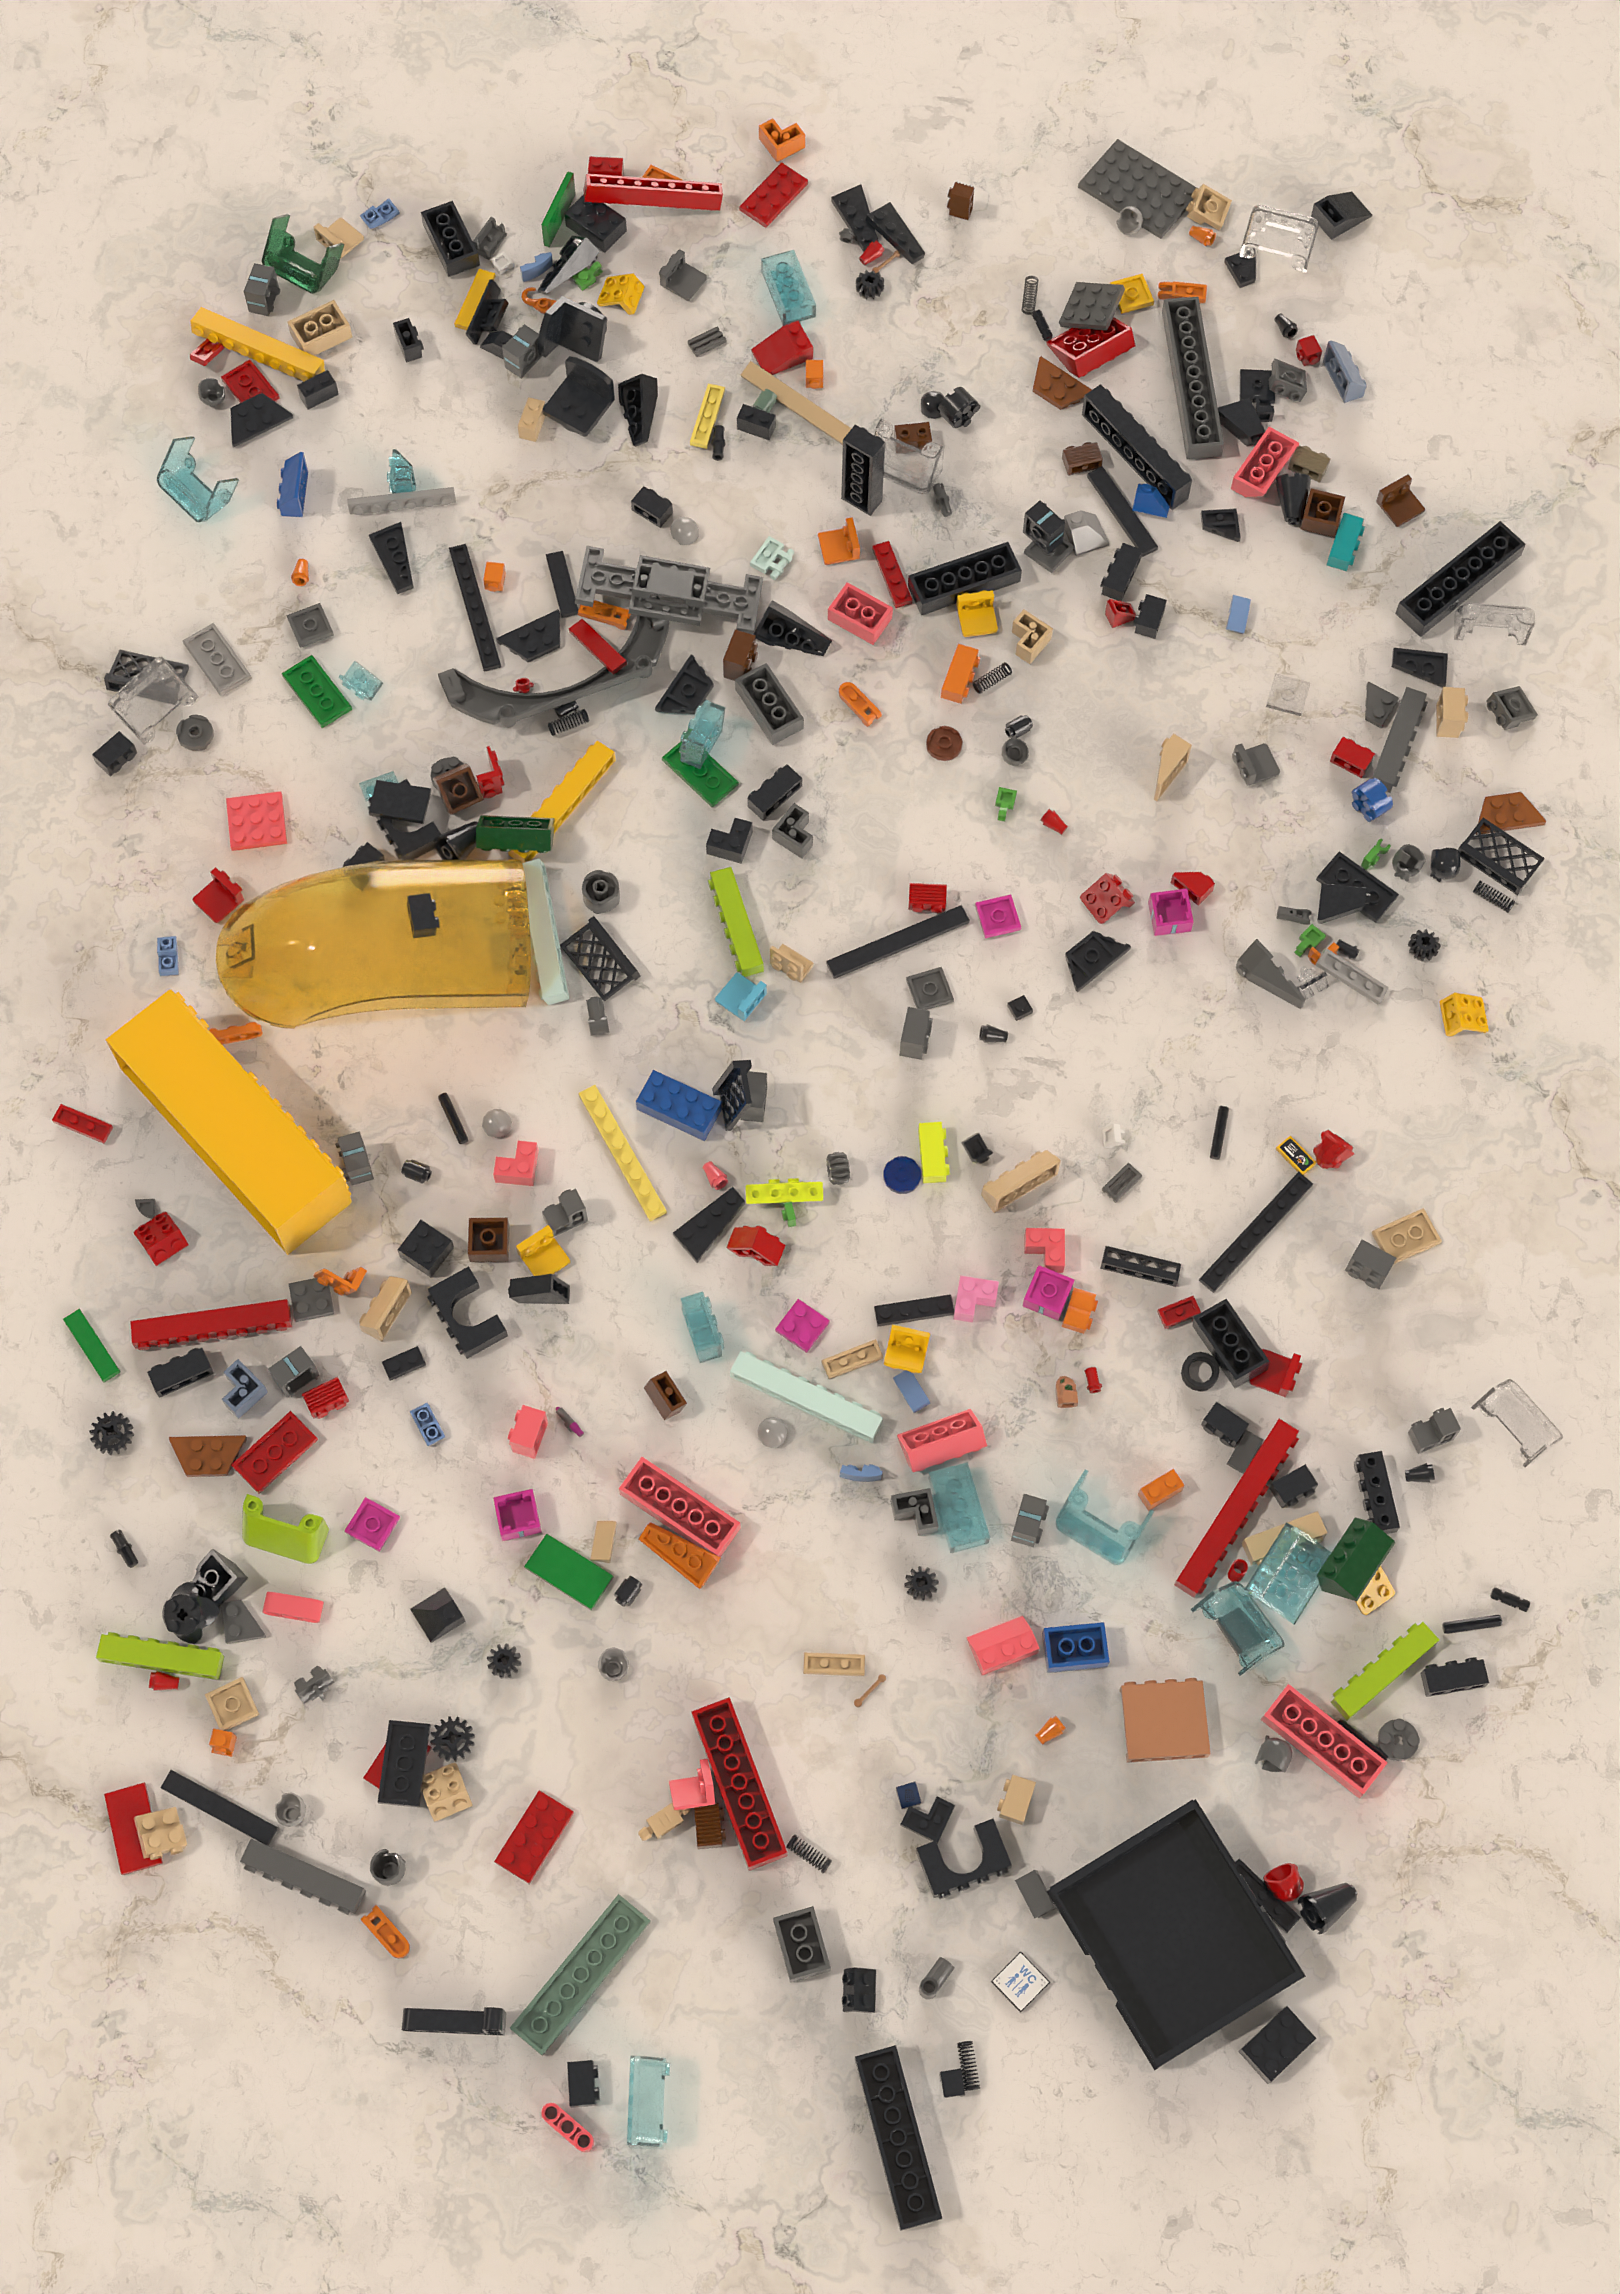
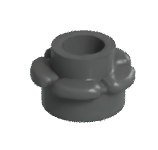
(847, 235)

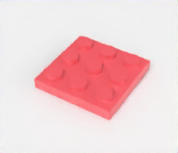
(256, 821)

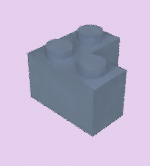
(247, 1389)

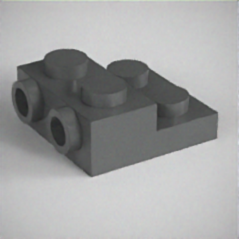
(1288, 380)
(1511, 707)

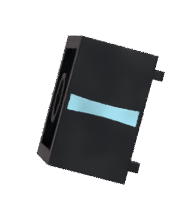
(1043, 527)

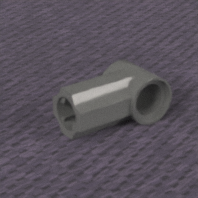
(597, 1020)
(936, 1977)

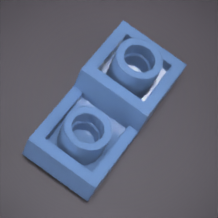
(377, 216)
(532, 270)
(1238, 614)
(168, 956)
(911, 1390)
(427, 1424)
(868, 1473)

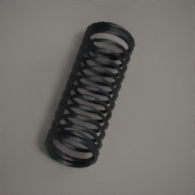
(977, 686)
(584, 715)
(1477, 889)
(791, 1843)
(970, 2087)

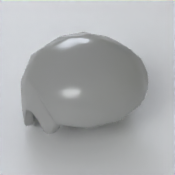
(1127, 223)
(684, 530)
(496, 1123)
(772, 1432)
(613, 1664)
(290, 1810)

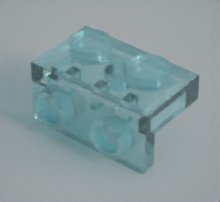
(361, 681)

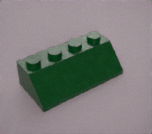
(515, 833)
(1355, 1560)

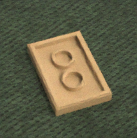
(1407, 1236)

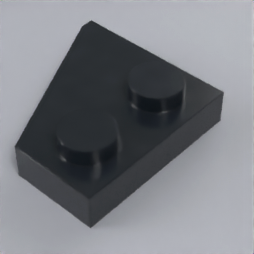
(1222, 523)

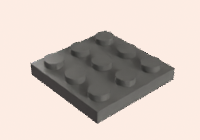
(1091, 306)

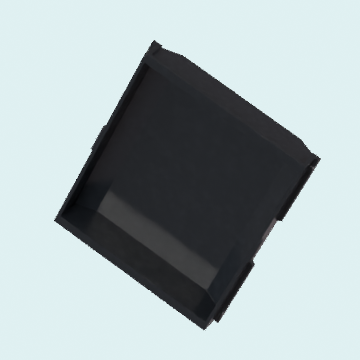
(1175, 1933)

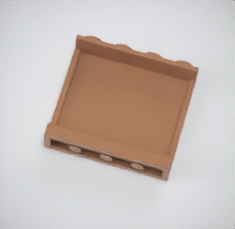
(1165, 1720)

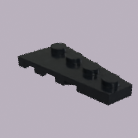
(392, 552)
(701, 1230)

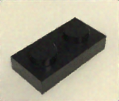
(403, 1363)

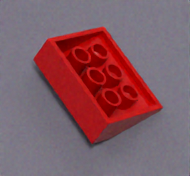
(1088, 349)

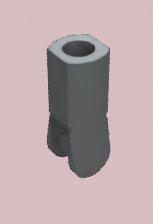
(1290, 914)

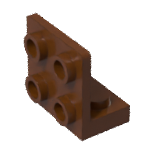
(1399, 501)

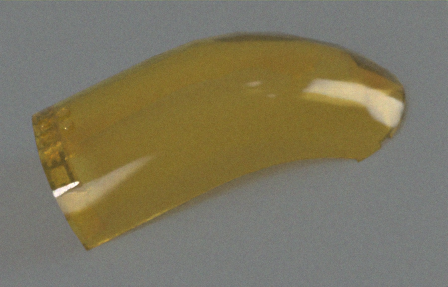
(348, 946)

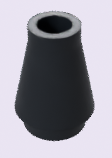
(1286, 326)
(992, 1034)
(1421, 1473)

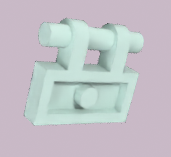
(767, 555)

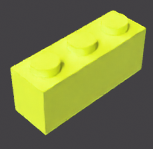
(933, 1152)

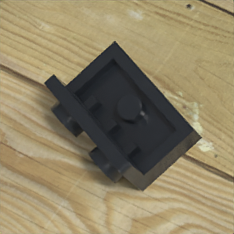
(859, 1990)

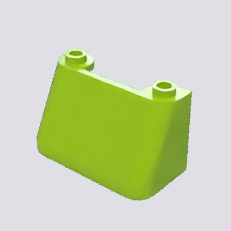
(280, 1538)

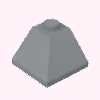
(1084, 532)

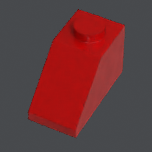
(1197, 884)

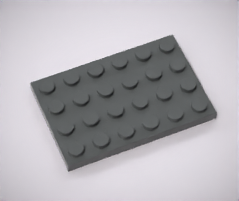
(1132, 179)

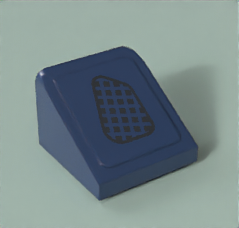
(908, 1795)

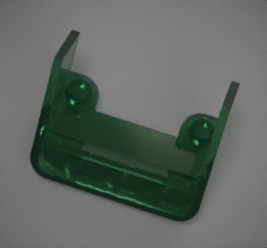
(294, 266)

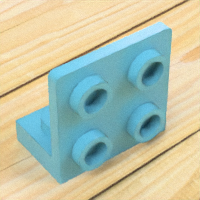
(741, 996)

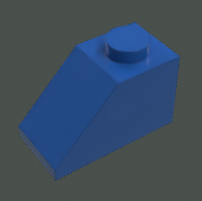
(1150, 501)

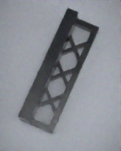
(1140, 1270)

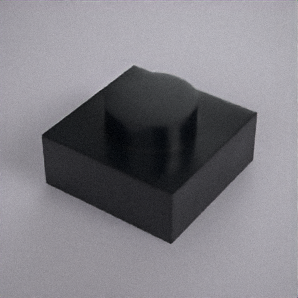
(1020, 1008)

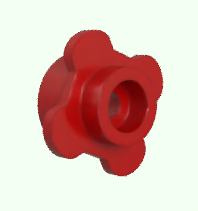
(523, 685)

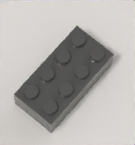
(769, 704)

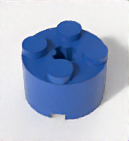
(1371, 799)

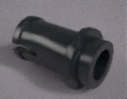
(565, 709)
(1347, 949)

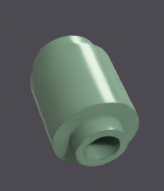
(765, 400)

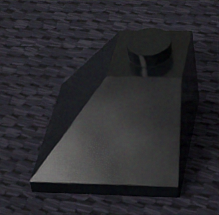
(438, 1615)

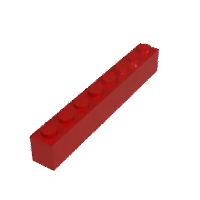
(653, 192)
(210, 1324)

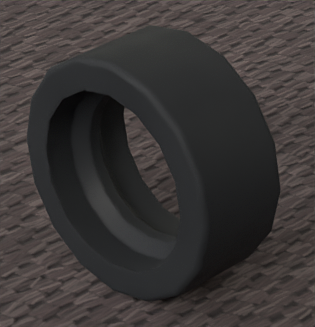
(1205, 1357)

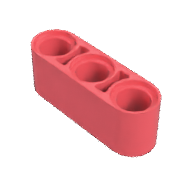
(293, 1607)
(558, 2122)

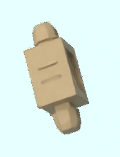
(662, 1822)

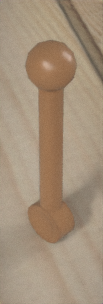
(896, 254)
(881, 1678)

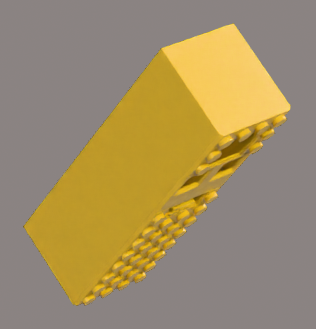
(230, 1121)

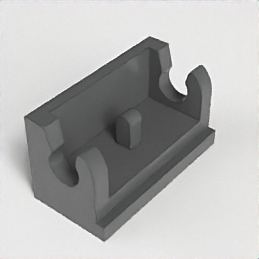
(489, 238)
(1035, 1894)

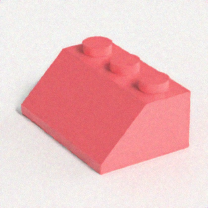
(1003, 1645)

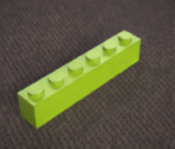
(736, 922)
(160, 1656)
(1384, 1671)

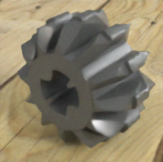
(838, 1168)

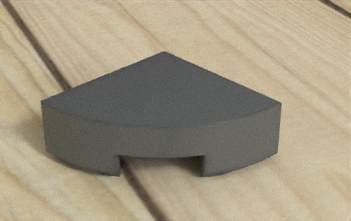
(146, 1207)

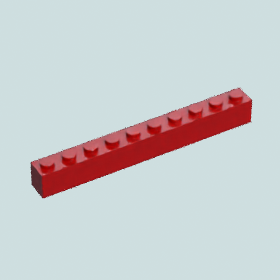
(1236, 1508)

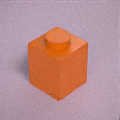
(814, 374)
(494, 576)

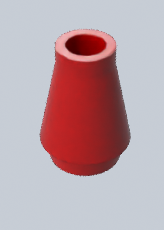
(871, 253)
(1053, 821)
(163, 1681)

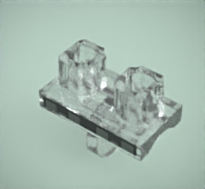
(1319, 980)

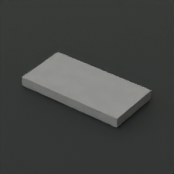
(217, 659)

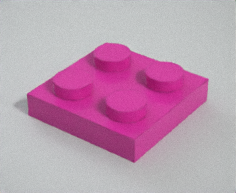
(998, 916)
(802, 1325)
(372, 1524)

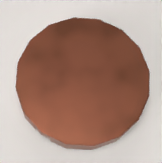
(944, 743)

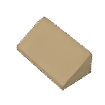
(603, 1541)

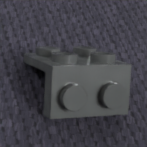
(681, 277)
(1255, 763)

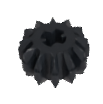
(869, 284)
(1420, 938)
(926, 1589)
(511, 1658)

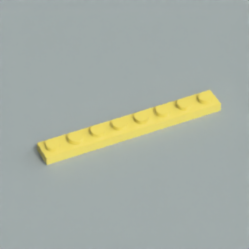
(622, 1153)

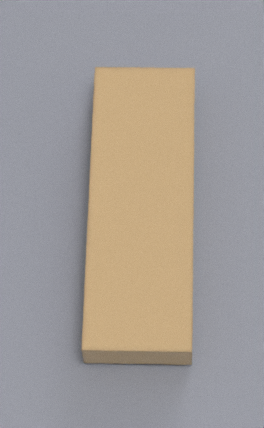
(852, 1359)
(834, 1664)

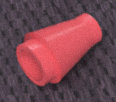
(715, 1176)

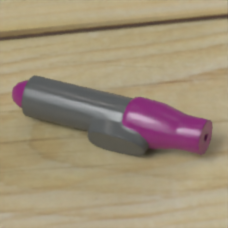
(569, 1423)

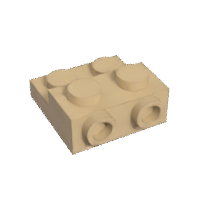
(1208, 207)
(160, 1833)

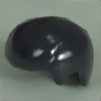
(930, 403)

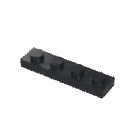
(914, 1310)

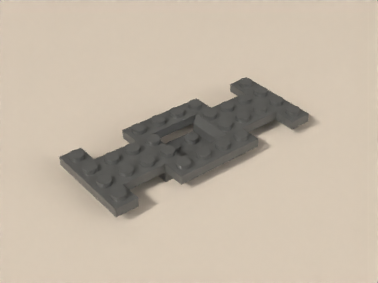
(669, 580)

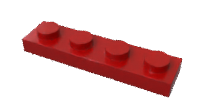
(892, 574)

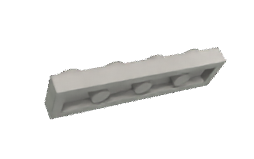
(1352, 976)

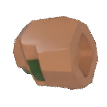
(1066, 1393)

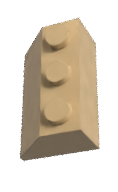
(385, 1307)

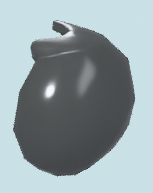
(211, 392)
(1015, 752)

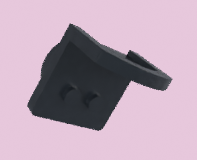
(575, 327)
(580, 397)

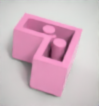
(973, 1292)

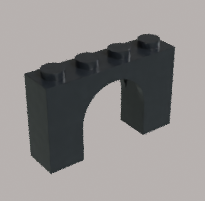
(408, 844)
(469, 1338)
(943, 1880)

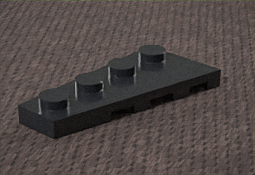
(853, 210)
(895, 231)

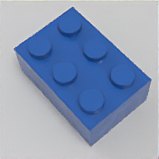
(1075, 1647)

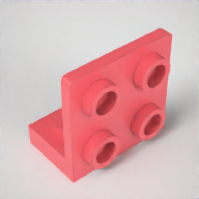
(693, 1791)

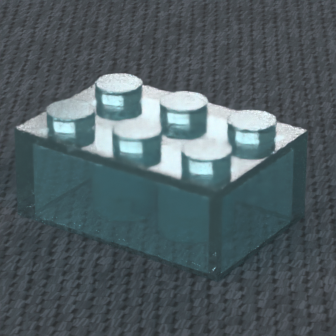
(702, 733)
(702, 1326)

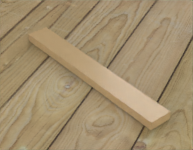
(796, 402)

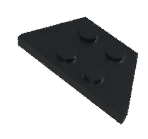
(256, 417)
(534, 638)
(686, 690)
(1092, 957)

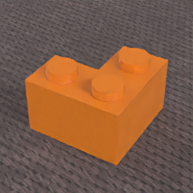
(781, 142)

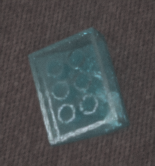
(1288, 1573)

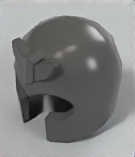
(1408, 862)
(1276, 1754)
(387, 1867)

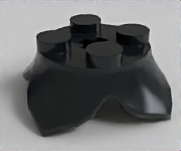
(200, 1612)

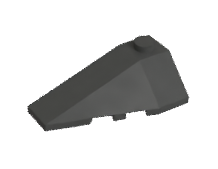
(1259, 969)

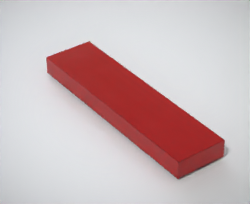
(597, 646)

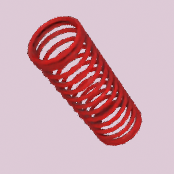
(1237, 1564)

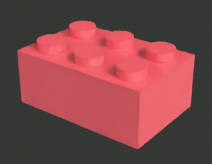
(860, 613)

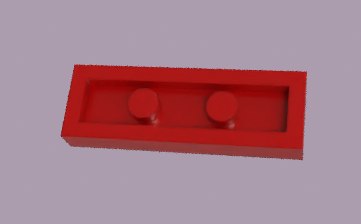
(82, 1123)

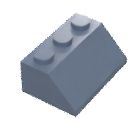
(1344, 372)

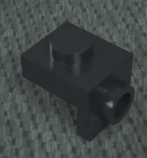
(976, 1149)

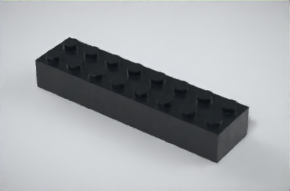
(1136, 446)
(1460, 578)
(898, 2138)

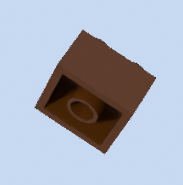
(1322, 512)
(739, 655)
(458, 788)
(488, 1239)

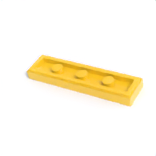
(473, 298)

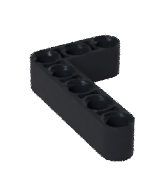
(487, 2022)

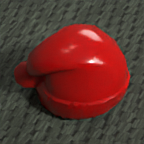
(1284, 1882)

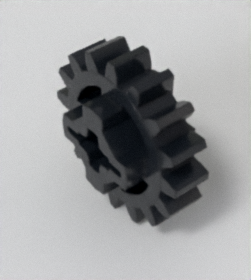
(108, 1440)
(444, 1740)

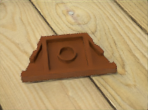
(1057, 385)
(1510, 812)
(207, 1454)

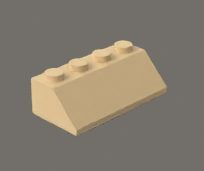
(1020, 1180)

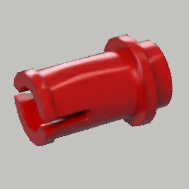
(1093, 1380)

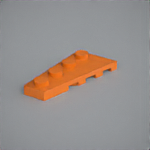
(685, 1557)

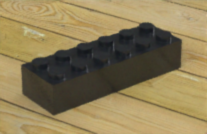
(862, 469)
(970, 574)

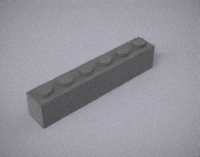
(1399, 737)
(302, 1876)

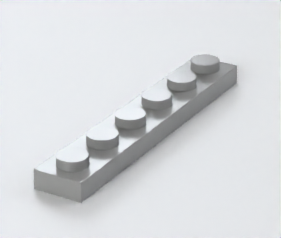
(401, 500)

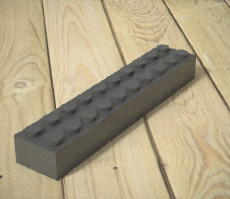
(1192, 378)

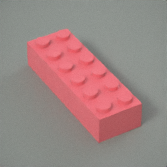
(679, 1507)
(1324, 1741)

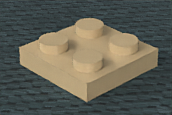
(232, 1704)

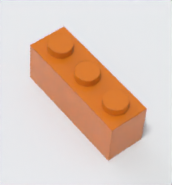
(960, 674)

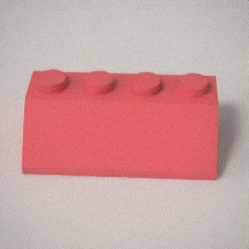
(1263, 464)
(942, 1440)

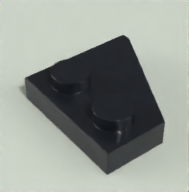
(1242, 269)

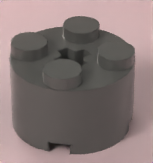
(601, 901)

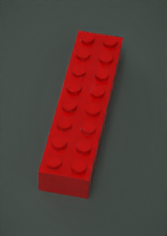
(739, 1784)

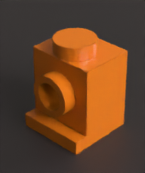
(222, 1742)

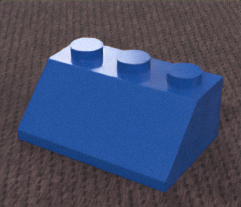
(293, 486)

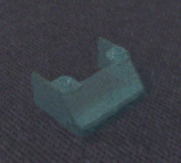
(186, 489)
(1094, 1533)
(1243, 1622)
(646, 2102)

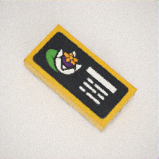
(1296, 1155)

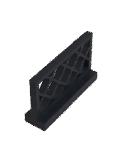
(116, 682)
(1493, 869)
(609, 946)
(734, 1092)

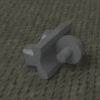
(315, 1686)

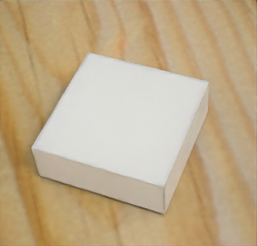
(501, 263)

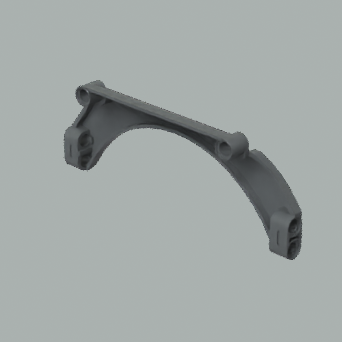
(505, 707)

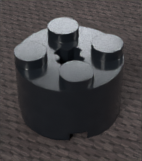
(958, 408)

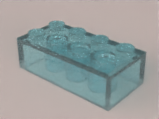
(788, 287)
(959, 1507)

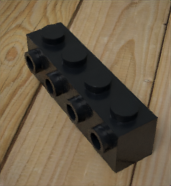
(1377, 1491)

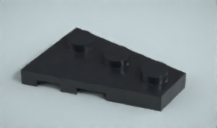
(1422, 664)

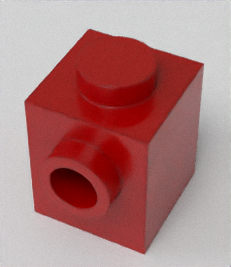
(1308, 350)

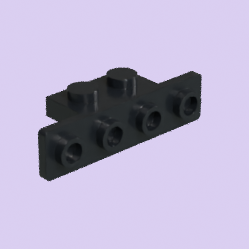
(488, 313)

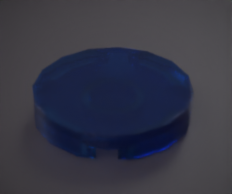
(902, 1175)

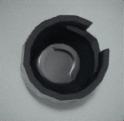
(1445, 863)

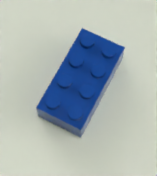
(678, 1105)

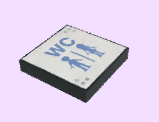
(1020, 1982)

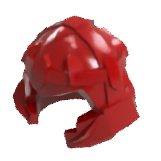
(1332, 1150)

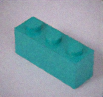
(1346, 542)

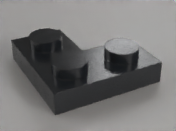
(929, 1825)

